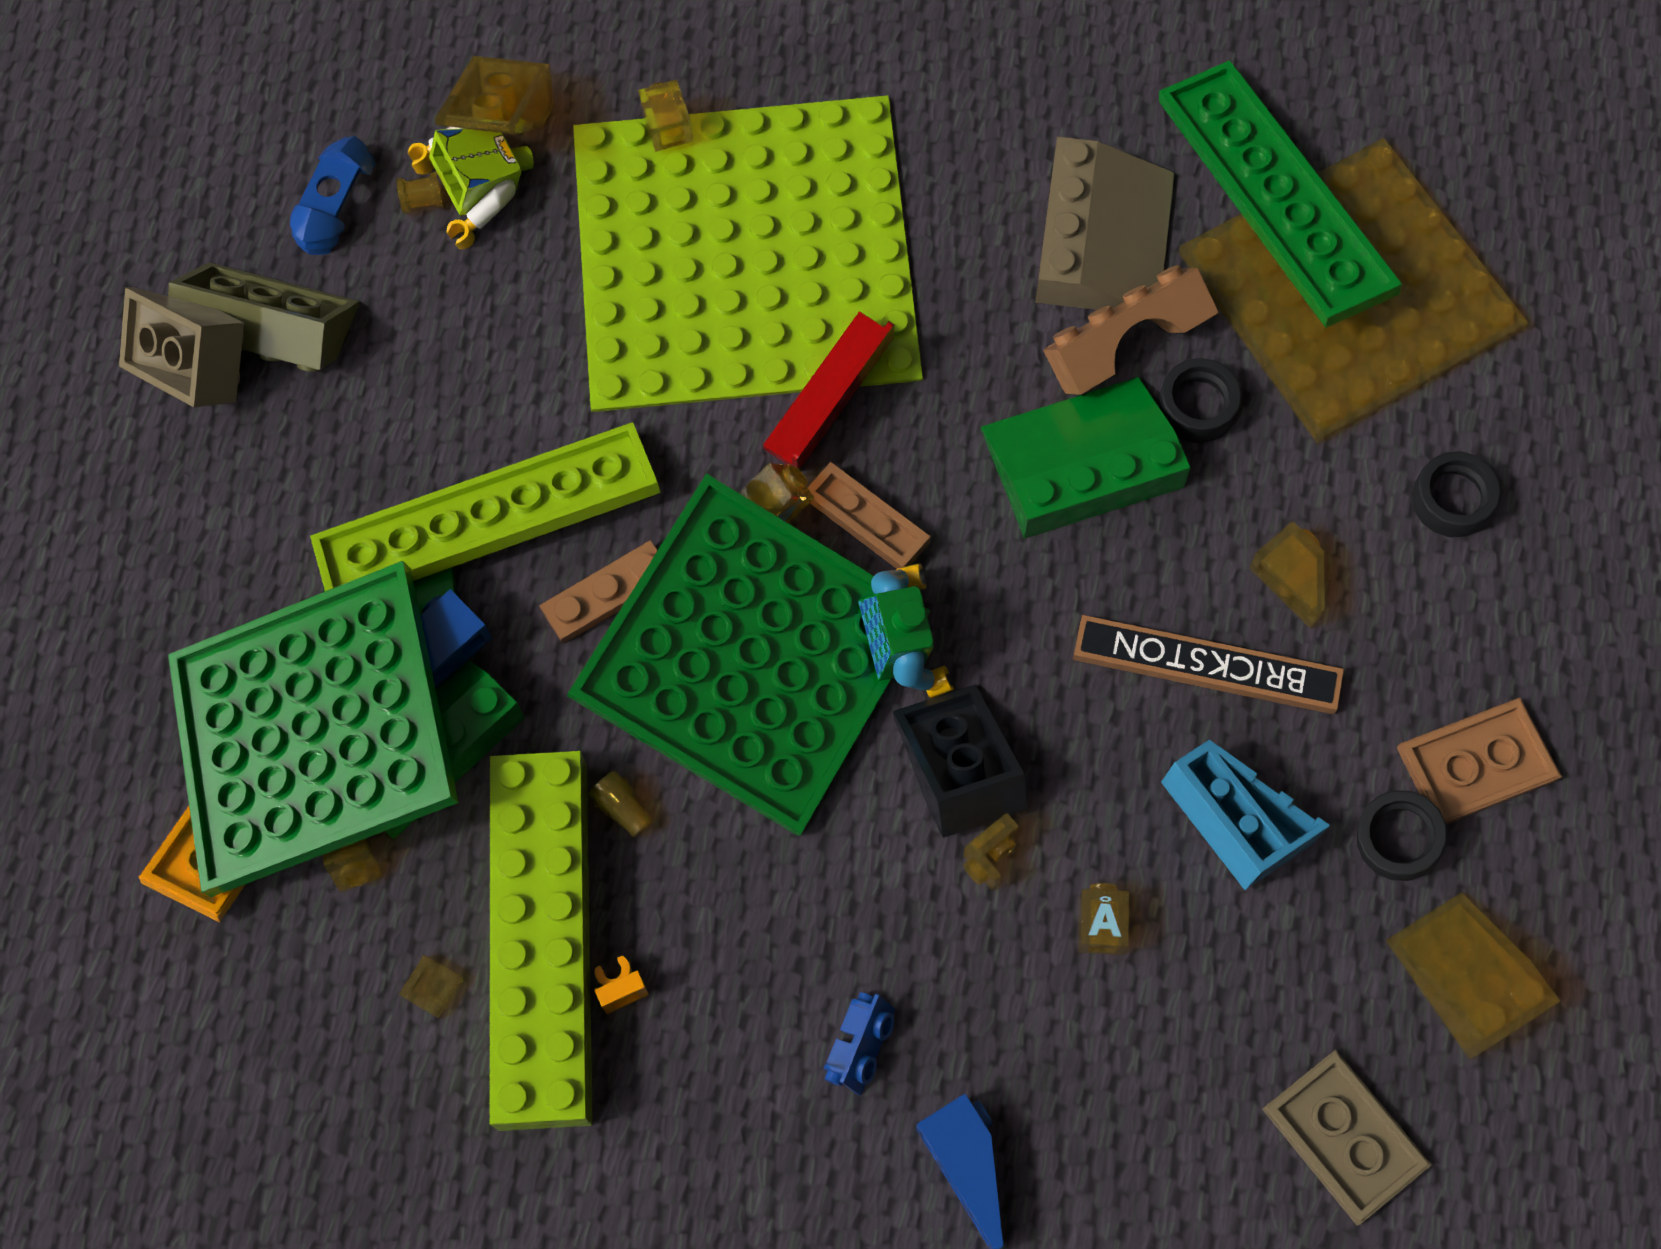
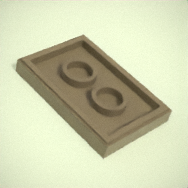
(1346, 1137)

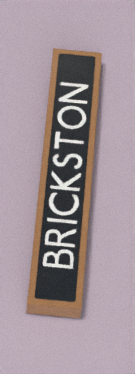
(1208, 664)

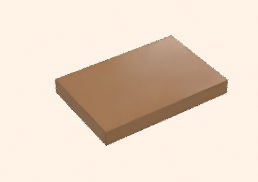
(1479, 761)

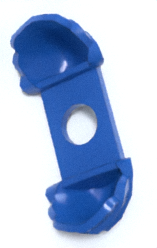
(315, 217)

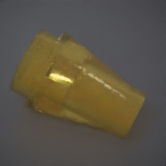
(620, 802)

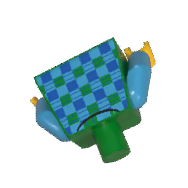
(901, 632)

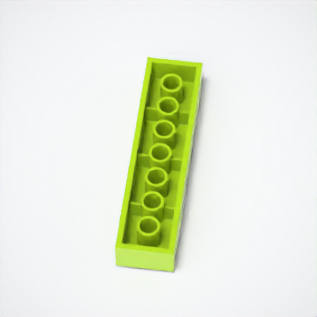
(539, 942)

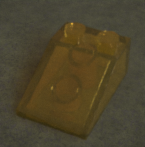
(499, 96)
(1471, 974)

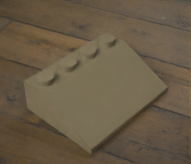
(1102, 225)

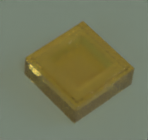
(431, 986)

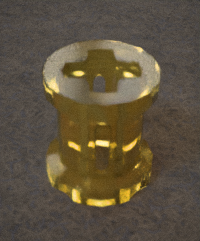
(419, 192)

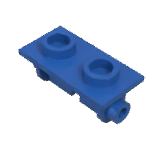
(855, 1063)

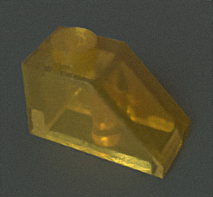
(1294, 571)

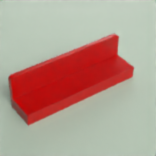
(829, 390)

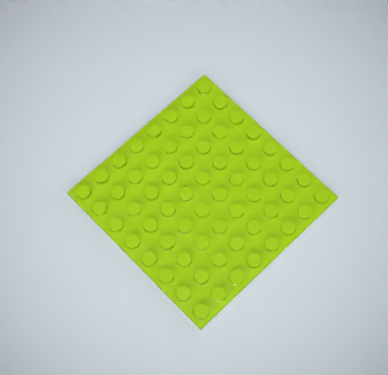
(740, 252)

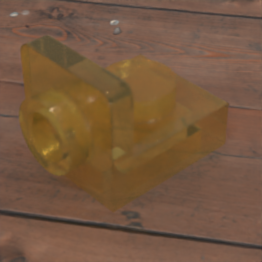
(993, 843)
(352, 865)

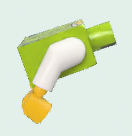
(476, 172)

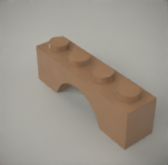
(1087, 354)

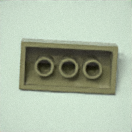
(278, 316)

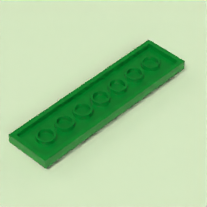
(1279, 194)

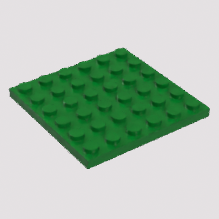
(741, 656)
(310, 730)

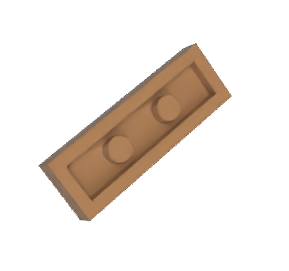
(867, 517)
(597, 595)

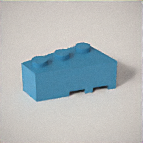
(1238, 814)

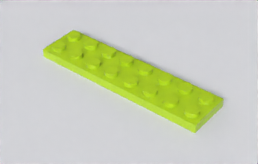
(491, 510)

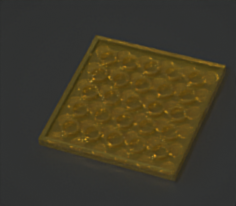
(1361, 364)

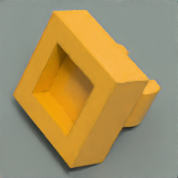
(621, 990)

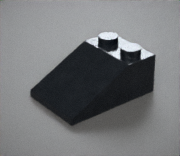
(961, 761)

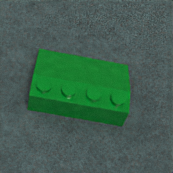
(1086, 456)

